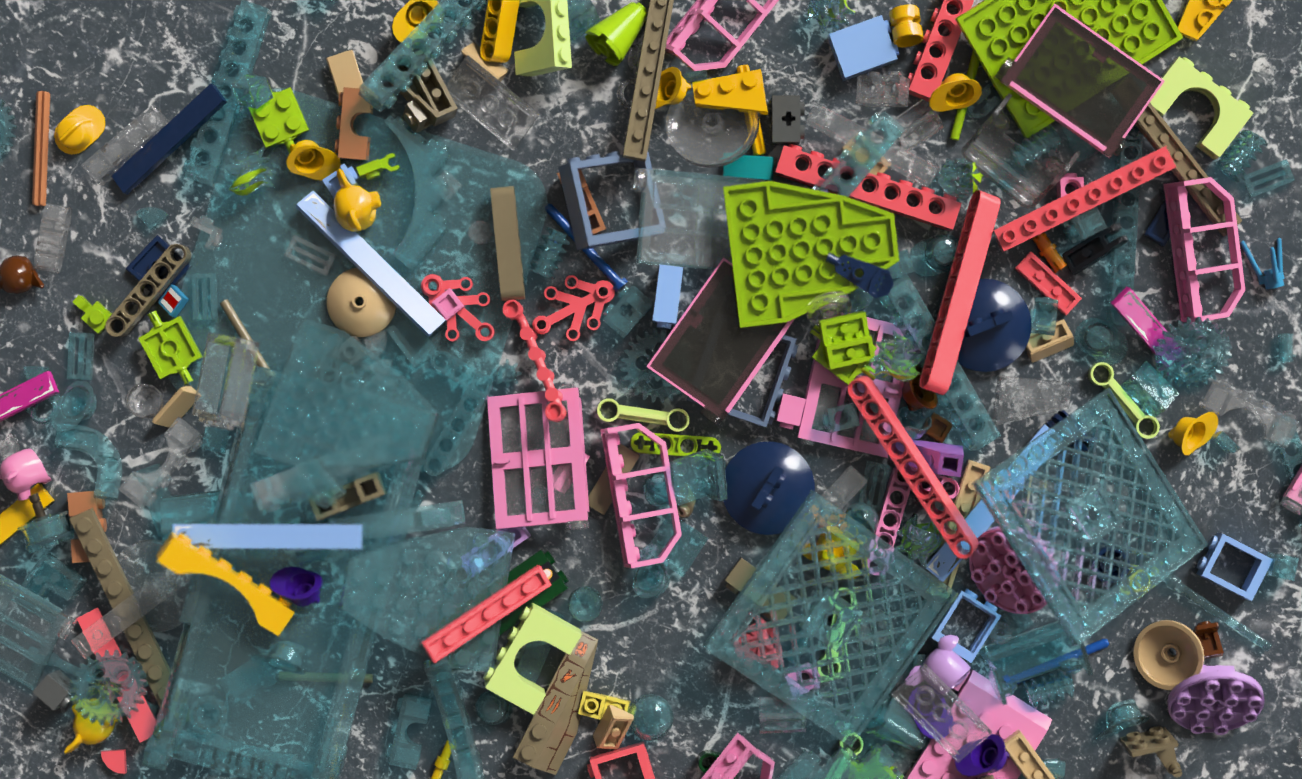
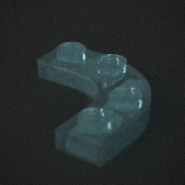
(103, 453)

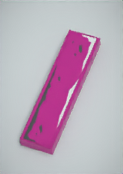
(1139, 318)
(27, 394)

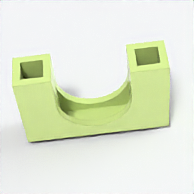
(554, 49)
(1228, 112)
(535, 625)

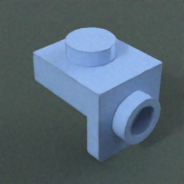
(332, 181)

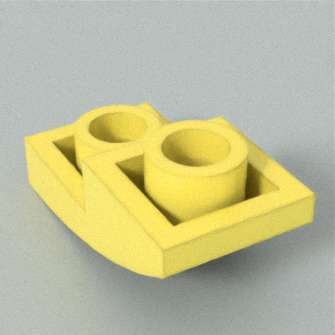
(595, 704)

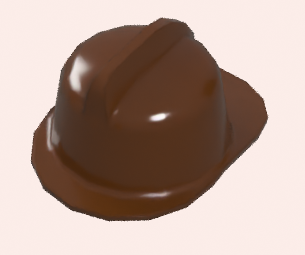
(916, 396)

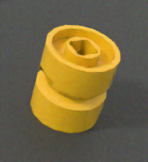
(906, 30)

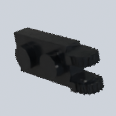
(1093, 249)

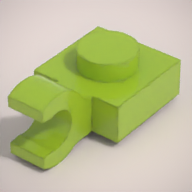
(372, 169)
(95, 315)

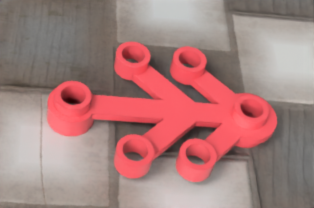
(466, 300)
(577, 305)

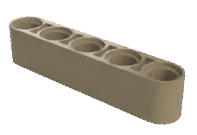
(507, 243)
(137, 294)

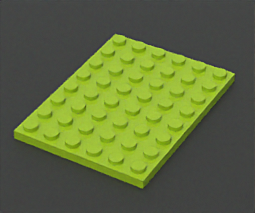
(1004, 27)

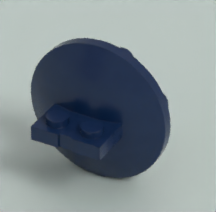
(995, 328)
(767, 486)

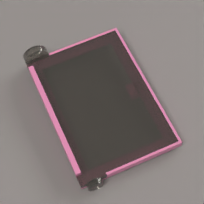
(1081, 81)
(708, 350)

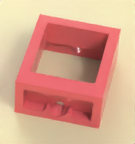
(638, 748)

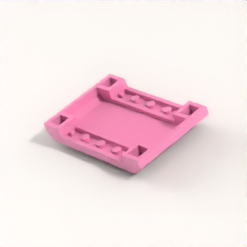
(999, 718)

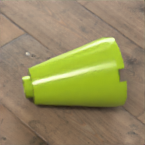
(617, 32)

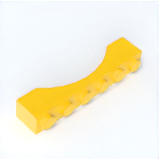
(184, 557)

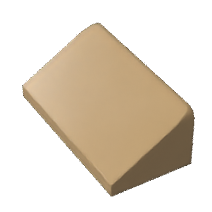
(493, 68)
(344, 71)
(1043, 345)
(176, 406)
(612, 728)

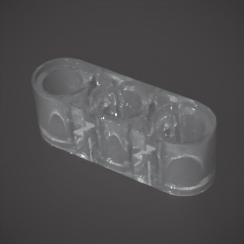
(52, 238)

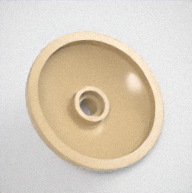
(357, 320)
(1154, 656)

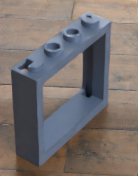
(576, 203)
(776, 392)

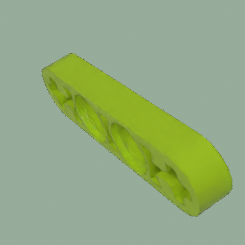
(675, 440)

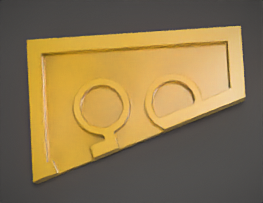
(734, 91)

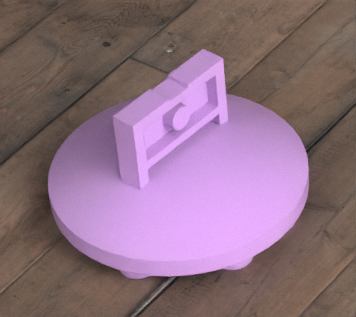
(1215, 700)

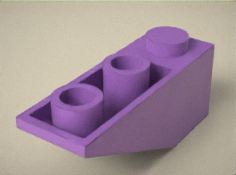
(941, 457)

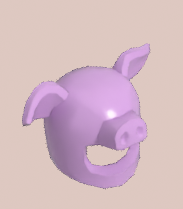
(946, 663)

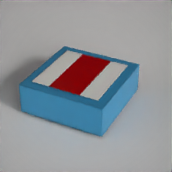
(173, 300)

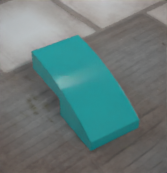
(751, 167)

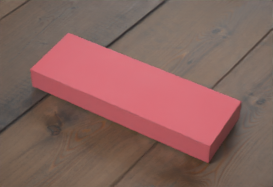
(1047, 282)

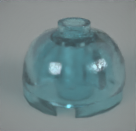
(651, 717)

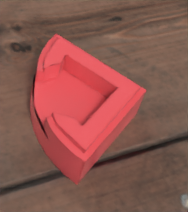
(115, 760)

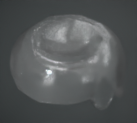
(144, 401)

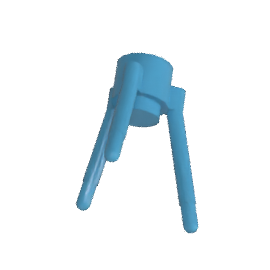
(1273, 277)

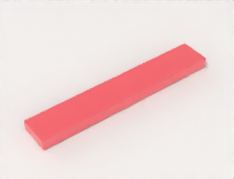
(485, 614)
(143, 721)

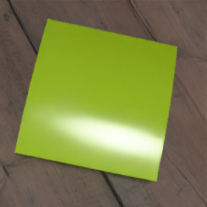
(846, 339)

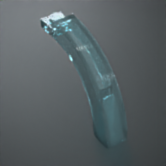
(405, 520)

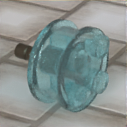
(45, 528)

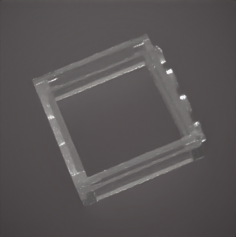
(237, 382)

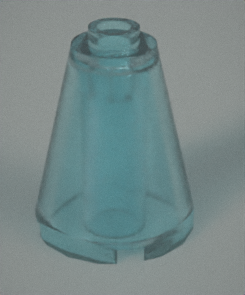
(896, 726)

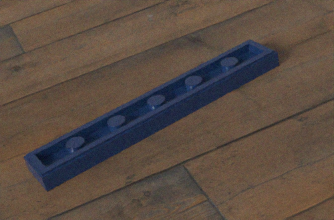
(169, 139)

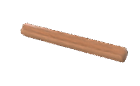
(41, 148)

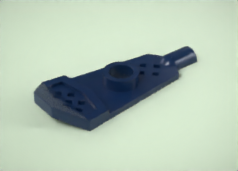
(869, 278)

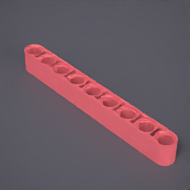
(959, 292)
(913, 478)

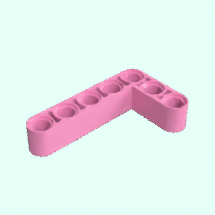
(898, 509)

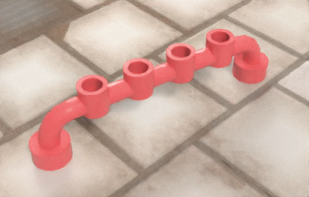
(555, 410)

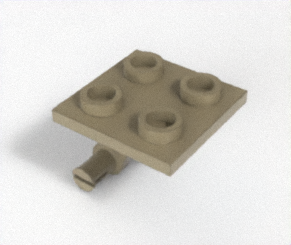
(1155, 740)

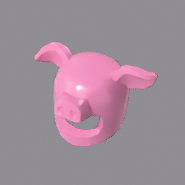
(22, 471)

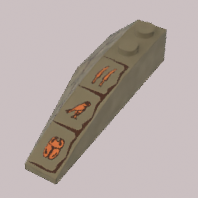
(557, 716)

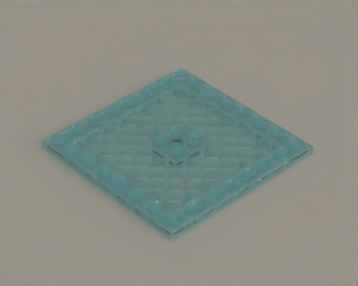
(1183, 535)
(762, 585)

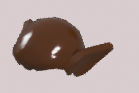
(18, 275)

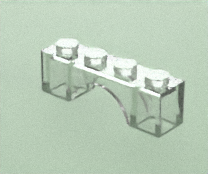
(124, 144)
(1277, 426)
(143, 486)

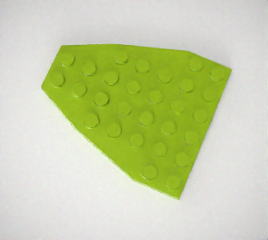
(782, 244)

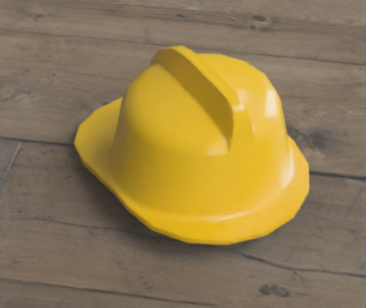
(410, 17)
(671, 87)
(955, 93)
(79, 129)
(311, 160)
(1194, 432)

